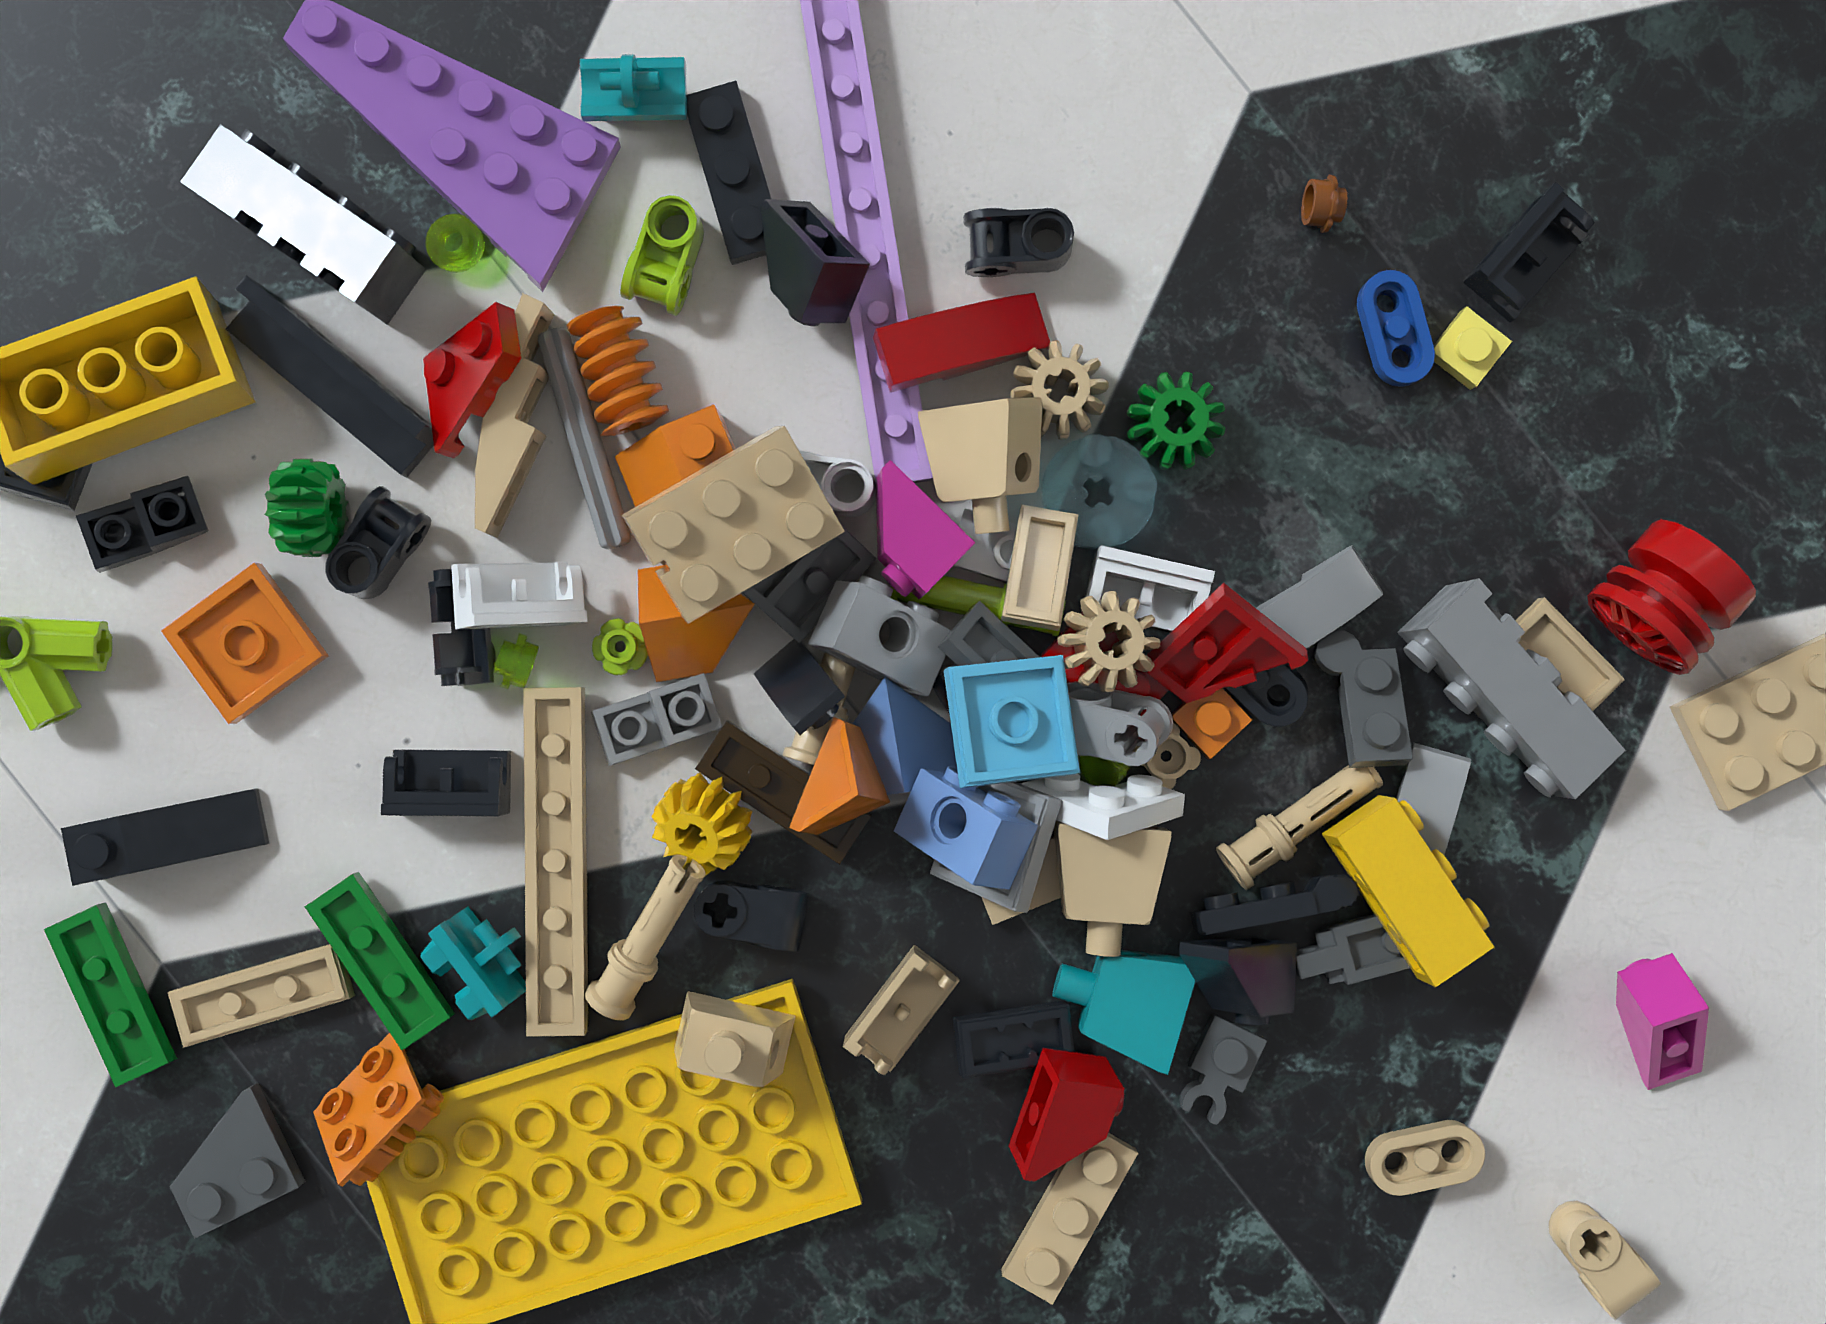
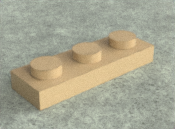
(1067, 1218)

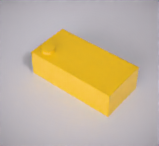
(117, 381)

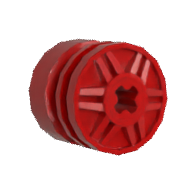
(1672, 596)

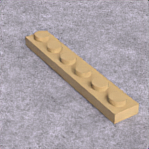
(555, 861)

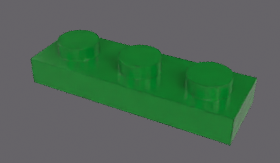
(379, 960)
(110, 994)

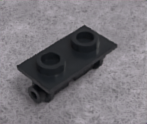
(464, 654)

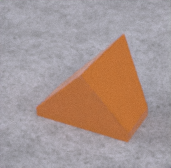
(679, 647)
(841, 782)

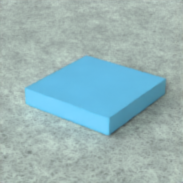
(1011, 721)

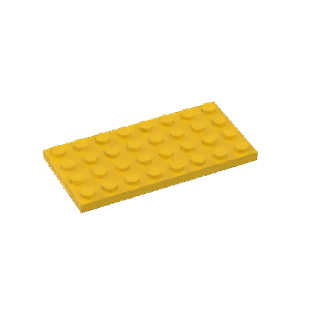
(605, 1171)

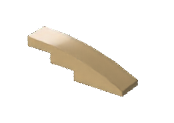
(506, 440)

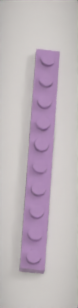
(865, 220)

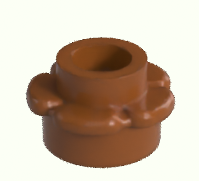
(1323, 203)

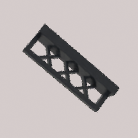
(331, 378)

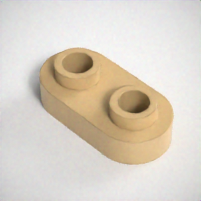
(1422, 1160)

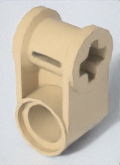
(1603, 1259)

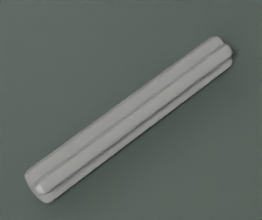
(584, 438)

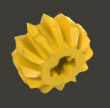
(702, 823)

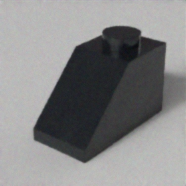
(810, 263)
(1244, 975)

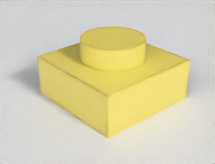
(1469, 348)

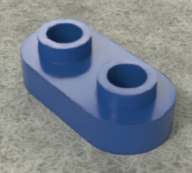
(1401, 329)

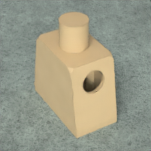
(984, 455)
(1109, 881)
(732, 1040)

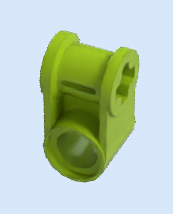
(663, 259)

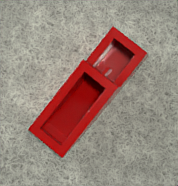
(960, 340)

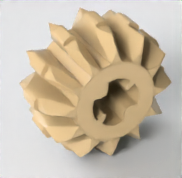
(1071, 371)
(1090, 632)

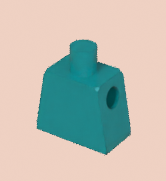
(1131, 1003)

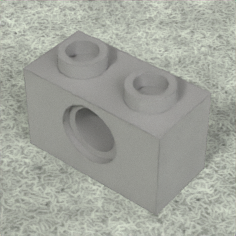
(852, 627)

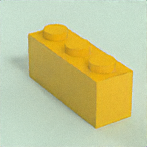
(1410, 889)

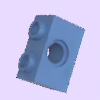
(966, 828)

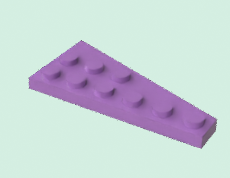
(481, 144)

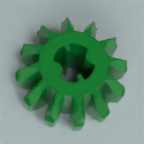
(1196, 424)
(306, 507)

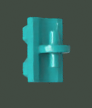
(633, 89)
(479, 959)

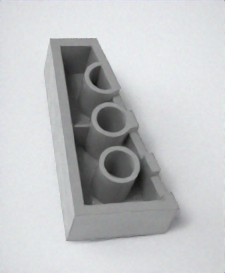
(1509, 690)

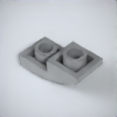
(1324, 598)
(656, 719)
(1434, 789)

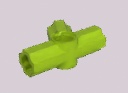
(47, 649)

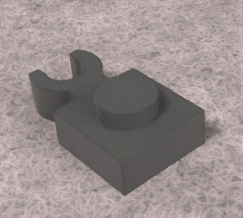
(1224, 1058)

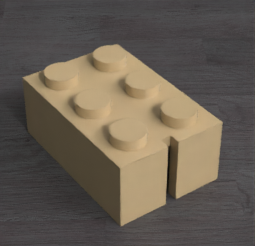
(733, 523)

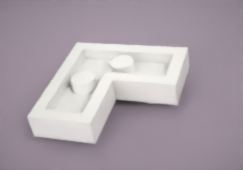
(1111, 809)

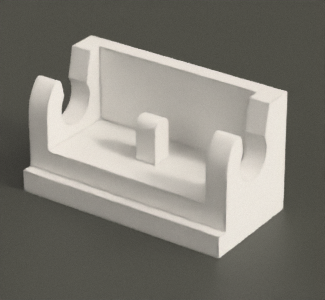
(1163, 587)
(517, 595)

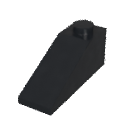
(164, 836)

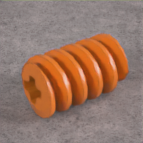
(616, 370)

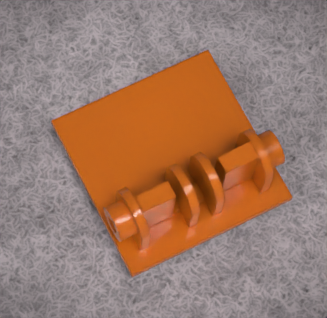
(373, 1112)

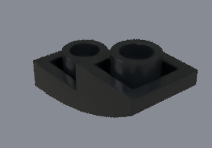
(142, 525)
(800, 687)

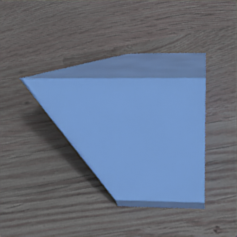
(904, 737)

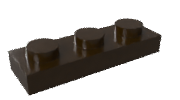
(771, 786)

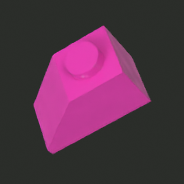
(913, 534)
(1662, 1019)

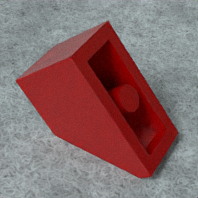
(1064, 1111)

